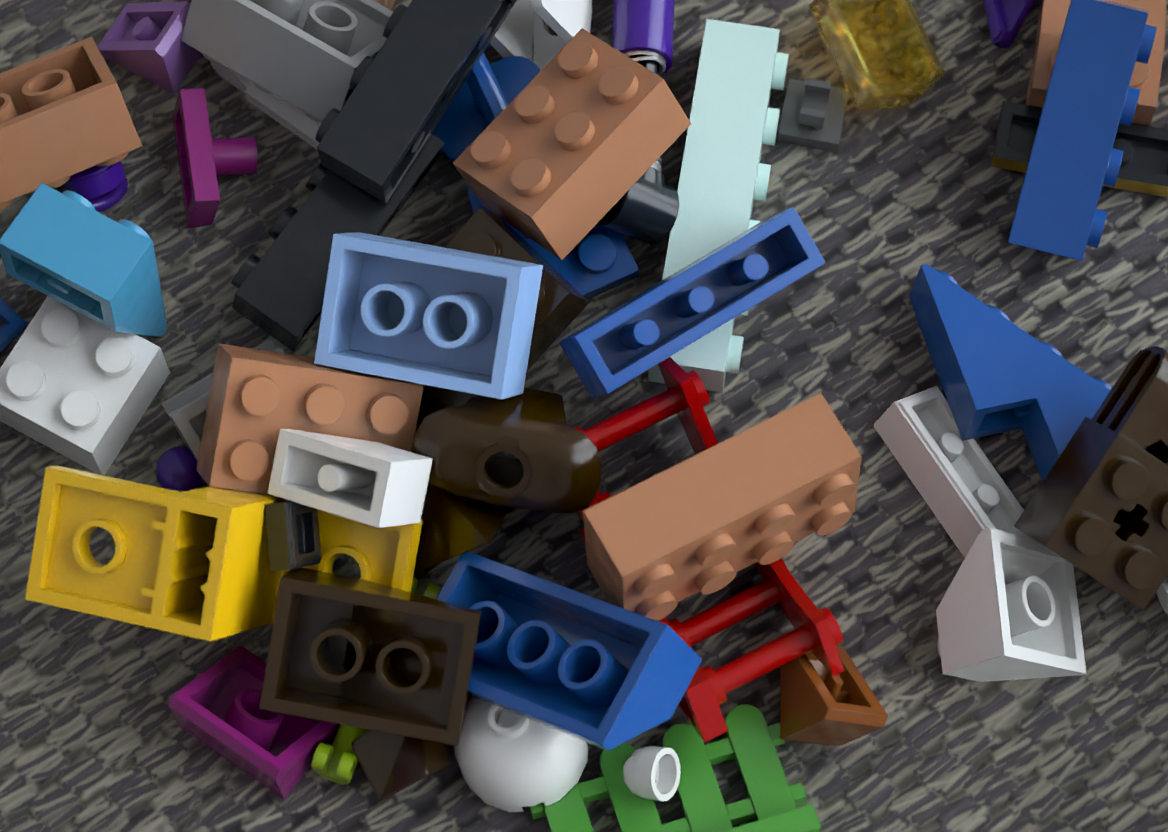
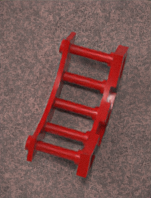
(814, 627)

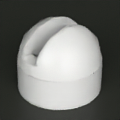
(652, 773)

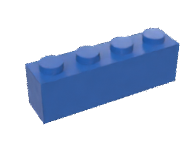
(1079, 126)
(692, 302)

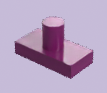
(205, 158)

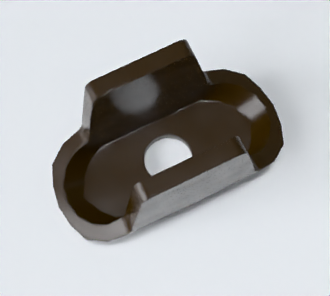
(555, 463)

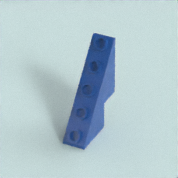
(999, 373)

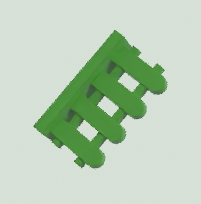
(747, 741)

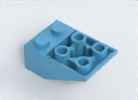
(86, 261)

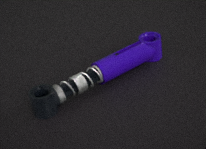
(646, 35)

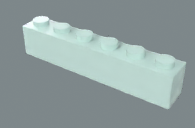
(724, 169)

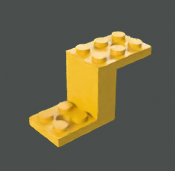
(185, 557)

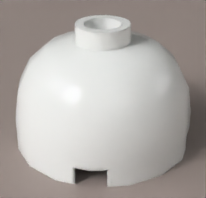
(516, 759)

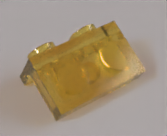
(878, 50)

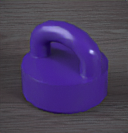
(102, 181)

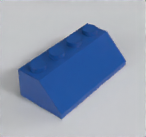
(568, 655)

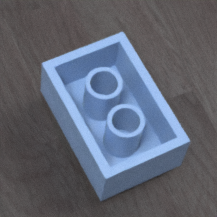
(428, 314)

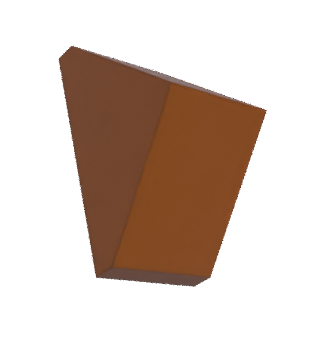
(825, 706)

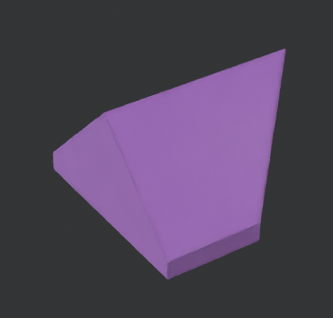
(149, 44)

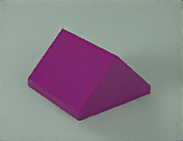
(226, 716)

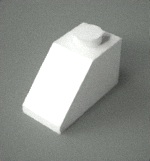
(350, 477)

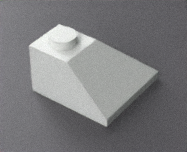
(1010, 613)

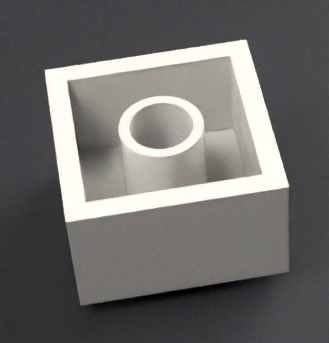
(79, 384)

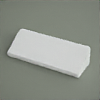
(946, 471)

